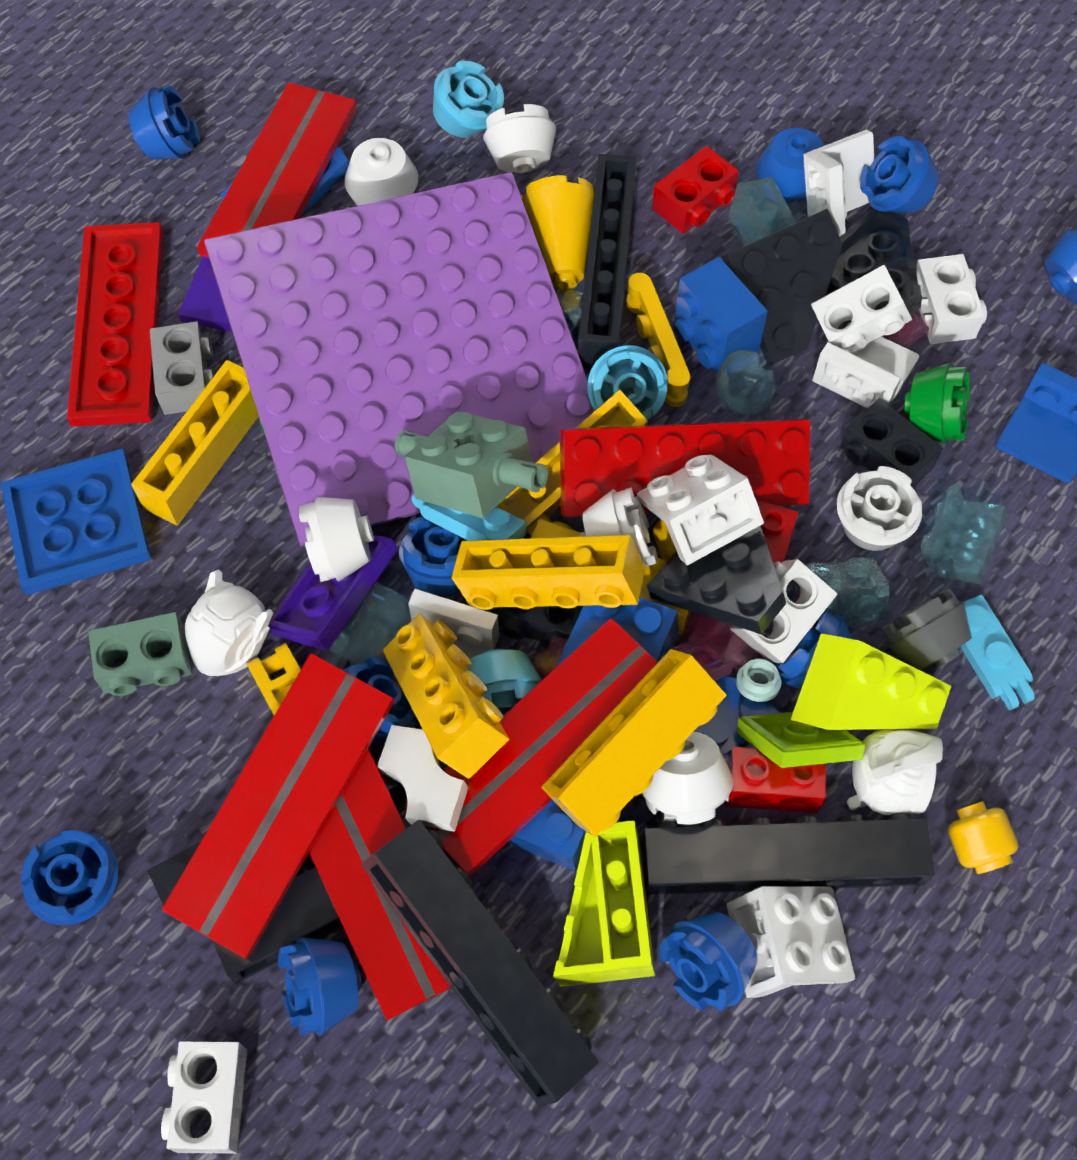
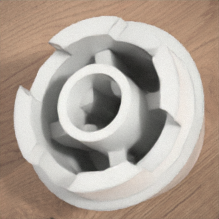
(520, 139)
(380, 172)
(879, 508)
(620, 515)
(336, 537)
(691, 782)

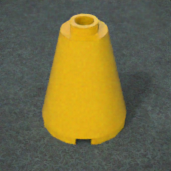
(562, 225)

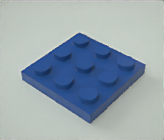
(74, 522)

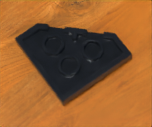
(878, 241)
(787, 276)
(728, 585)

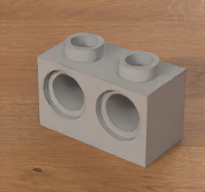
(178, 360)

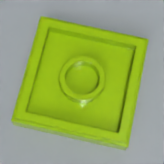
(797, 743)

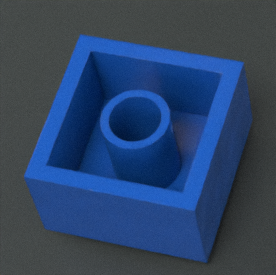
(717, 314)

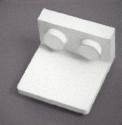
(835, 175)
(868, 374)
(703, 506)
(474, 628)
(794, 936)

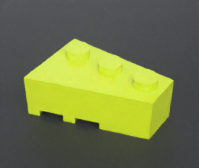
(866, 689)
(608, 915)

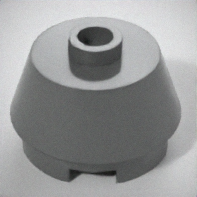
(930, 631)

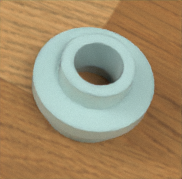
(758, 671)

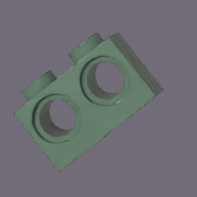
(140, 643)

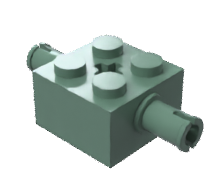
(470, 463)

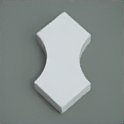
(430, 792)

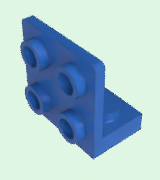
(1045, 425)

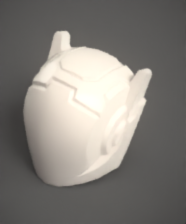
(225, 627)
(896, 771)

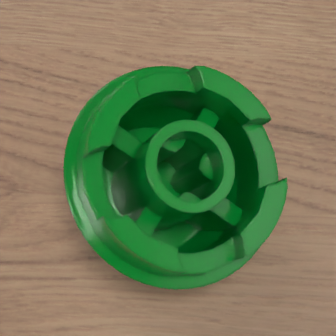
(940, 402)

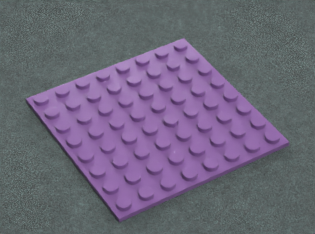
(391, 327)

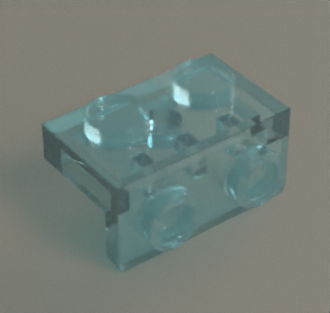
(962, 537)
(859, 589)
(372, 626)

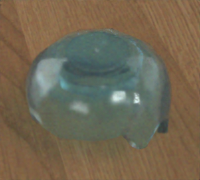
(743, 372)

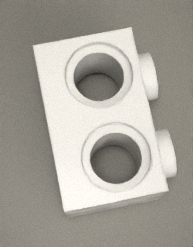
(949, 299)
(857, 304)
(794, 618)
(219, 1096)

